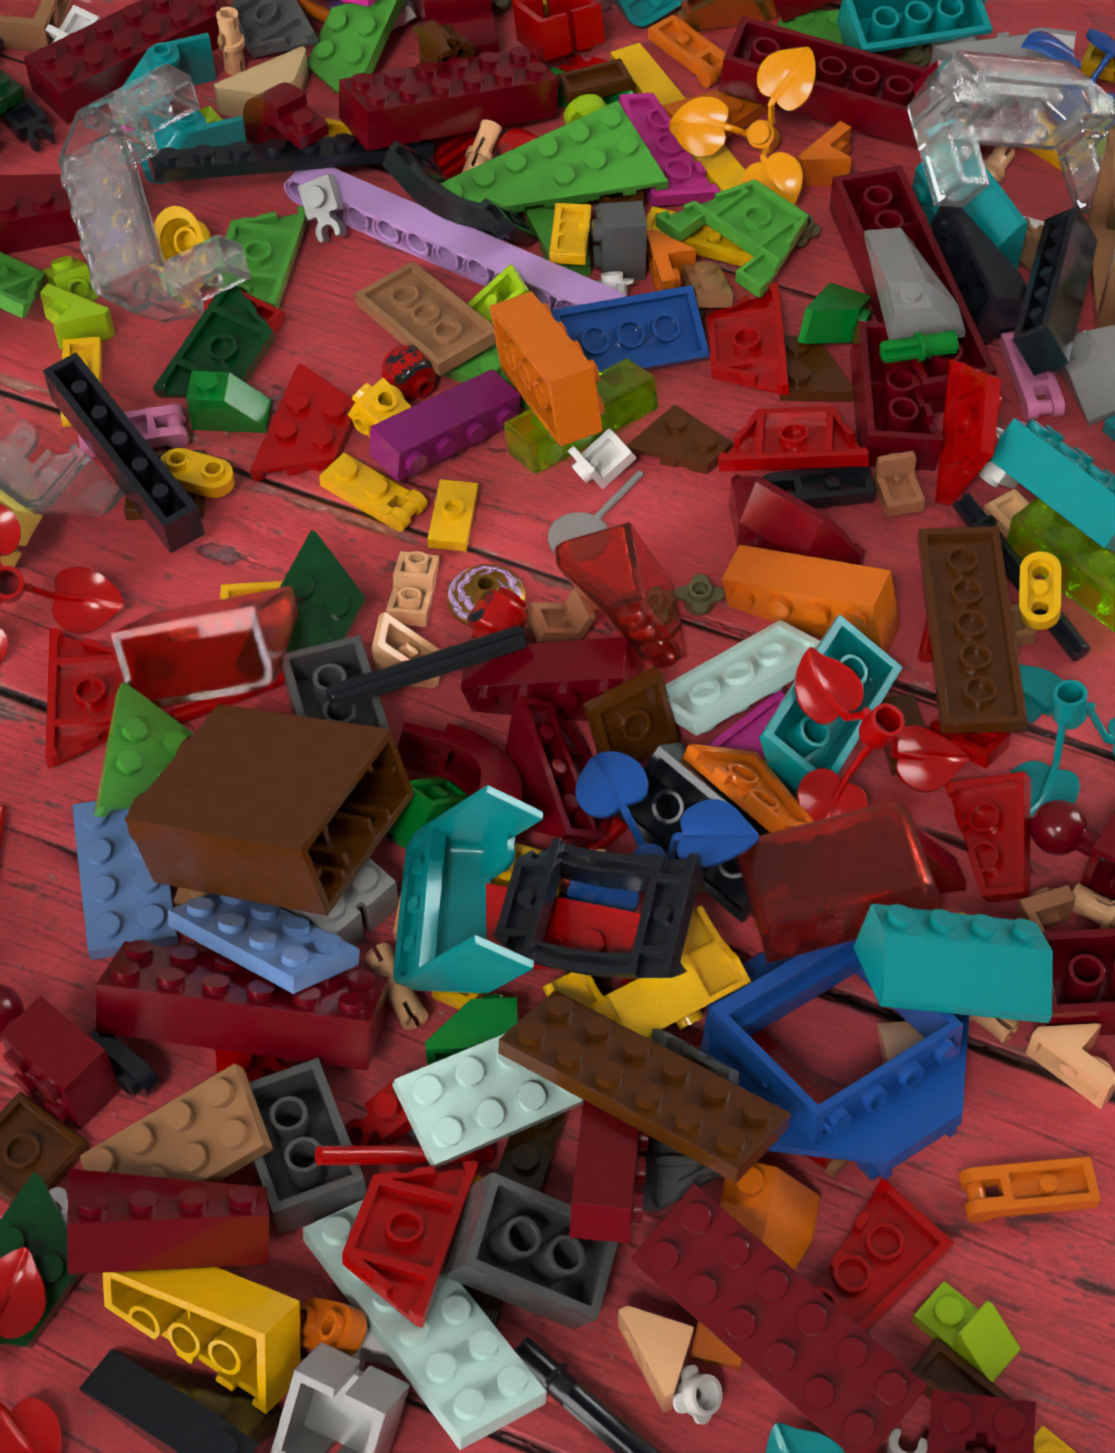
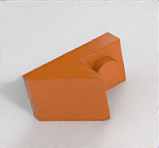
(827, 157)
(666, 259)

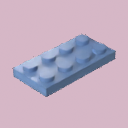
(116, 886)
(265, 940)

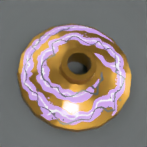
(469, 585)

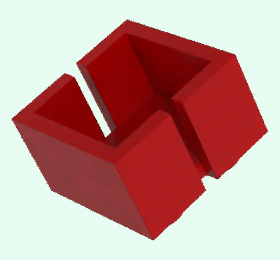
(568, 27)

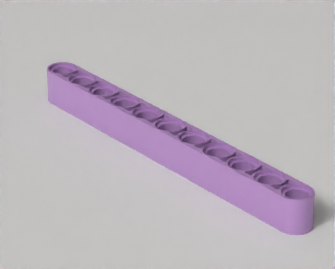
(449, 244)

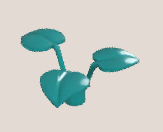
(1068, 705)

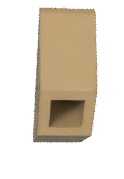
(236, 90)

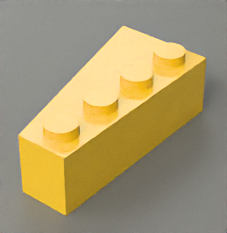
(216, 1318)

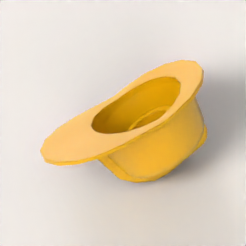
(179, 231)

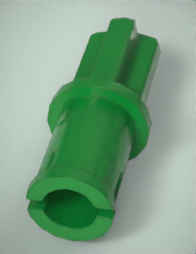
(919, 346)

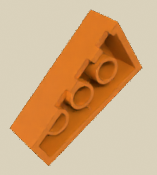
(812, 593)

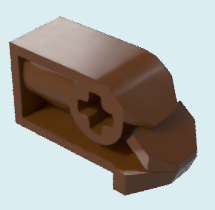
(441, 42)

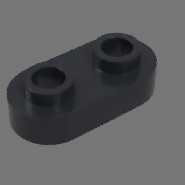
(132, 1072)

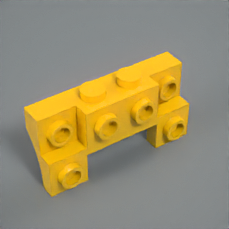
(659, 1002)

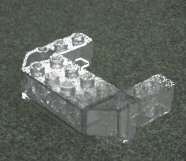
(1008, 104)
(113, 210)

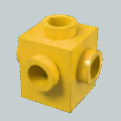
(375, 405)

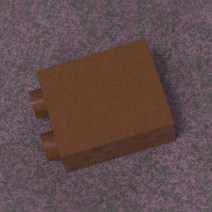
(271, 807)

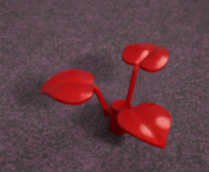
(81, 597)
(832, 689)
(23, 1298)

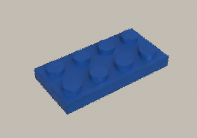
(647, 328)

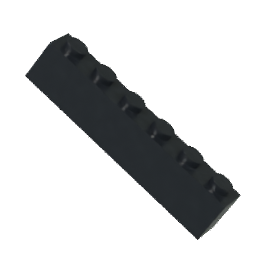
(1055, 292)
(124, 453)

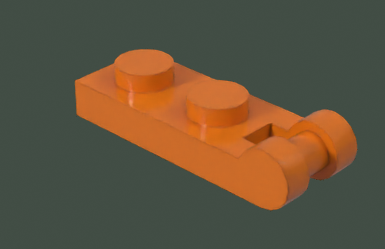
(688, 49)
(1030, 1188)

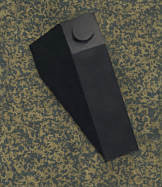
(981, 271)
(179, 1407)

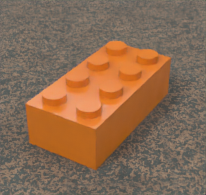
(547, 368)

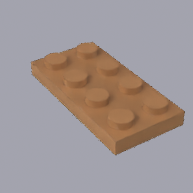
(426, 315)
(192, 1137)

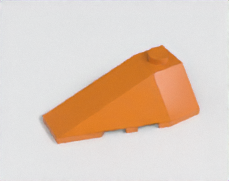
(780, 1216)

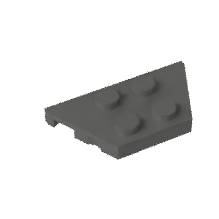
(273, 26)
(667, 1170)

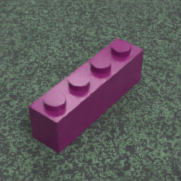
(443, 425)

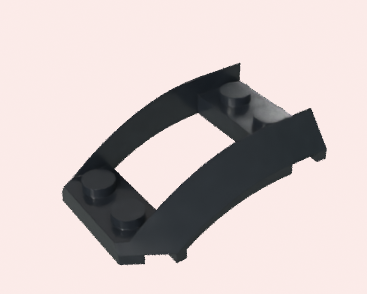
(422, 180)
(663, 922)

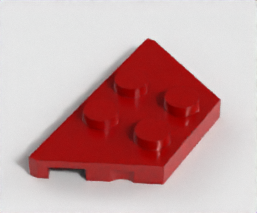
(750, 343)
(307, 427)
(968, 428)
(794, 440)
(79, 696)
(408, 1234)

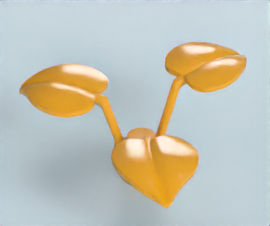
(788, 80)

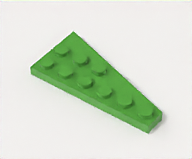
(567, 165)

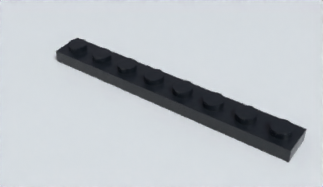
(267, 157)

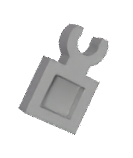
(321, 203)

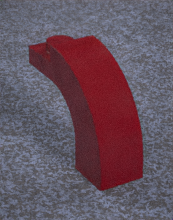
(283, 115)
(460, 758)

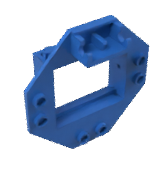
(873, 1119)

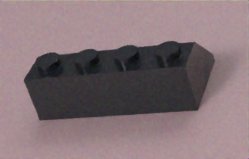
(671, 791)

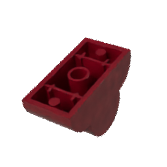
(469, 17)

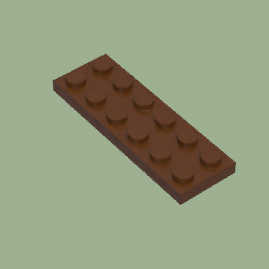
(971, 631)
(645, 1085)

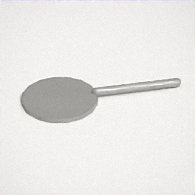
(580, 523)

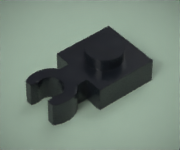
(29, 122)

